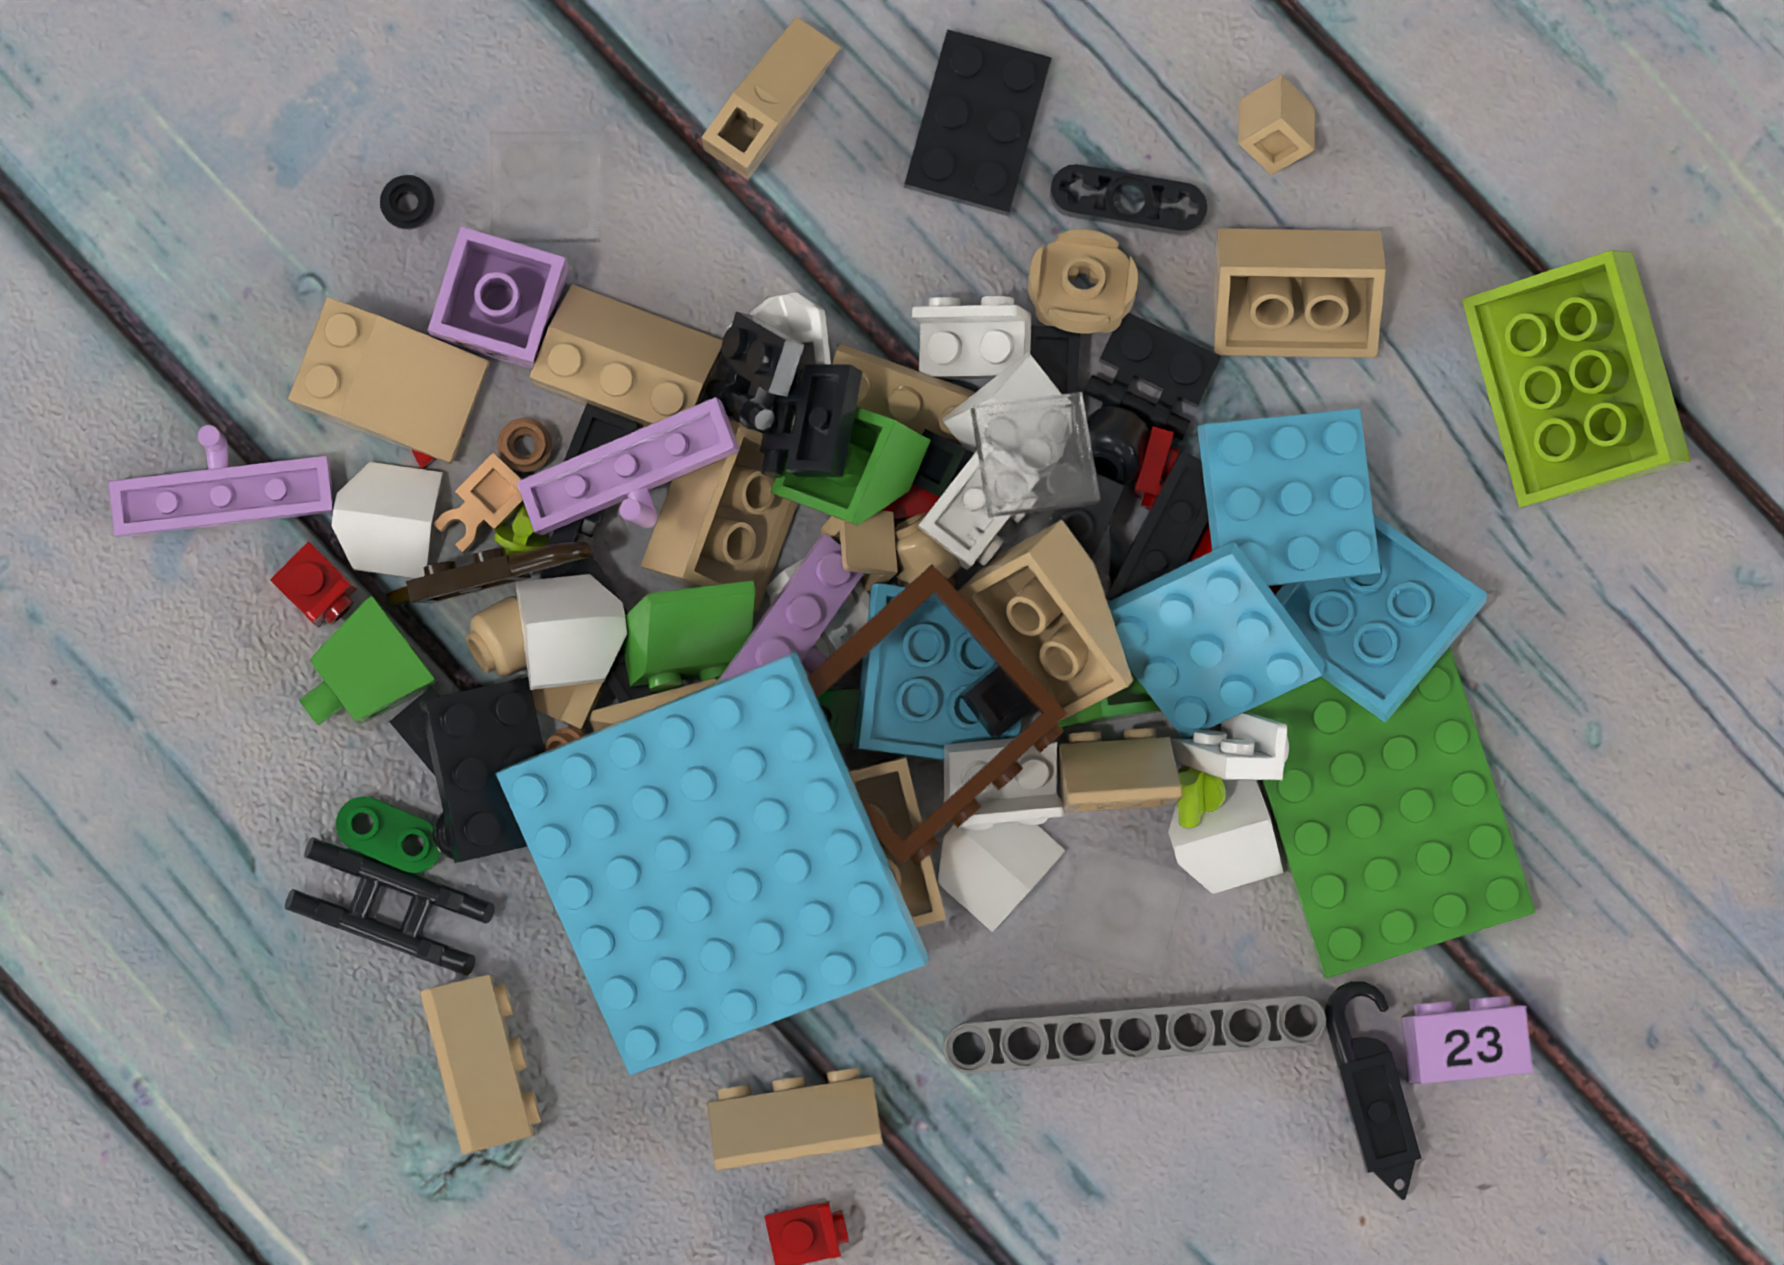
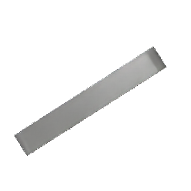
(1161, 1038)

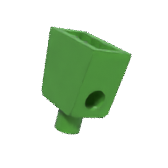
(366, 668)

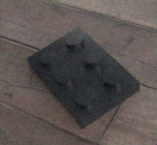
(977, 122)
(470, 741)

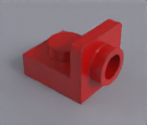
(1156, 465)
(315, 586)
(806, 1234)

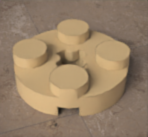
(1077, 309)

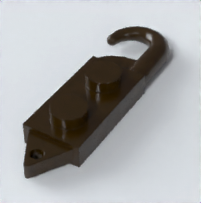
(489, 570)

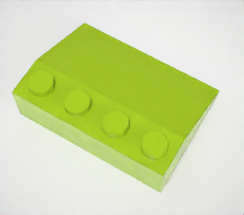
(1576, 378)

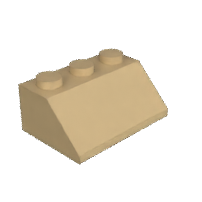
(1298, 292)
(623, 359)
(722, 523)
(480, 1062)
(793, 1120)

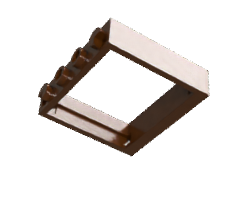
(1000, 768)

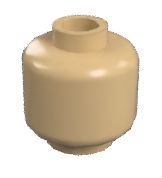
(918, 551)
(498, 638)

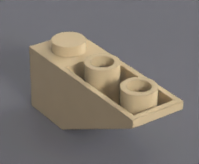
(769, 98)

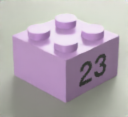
(498, 297)
(1466, 1044)

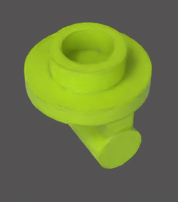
(520, 535)
(1199, 795)

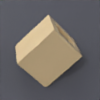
(1276, 125)
(866, 547)
(570, 703)

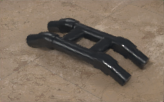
(357, 918)

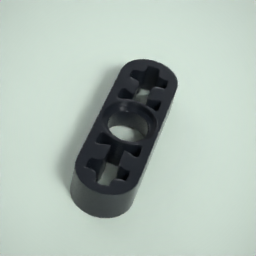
(1146, 184)

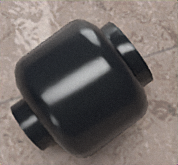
(1118, 442)

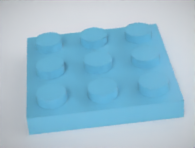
(1292, 495)
(1385, 626)
(1211, 641)
(914, 684)

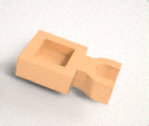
(488, 497)

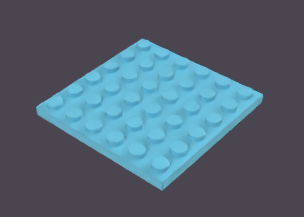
(713, 865)

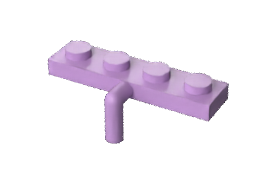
(629, 469)
(221, 493)
(799, 612)

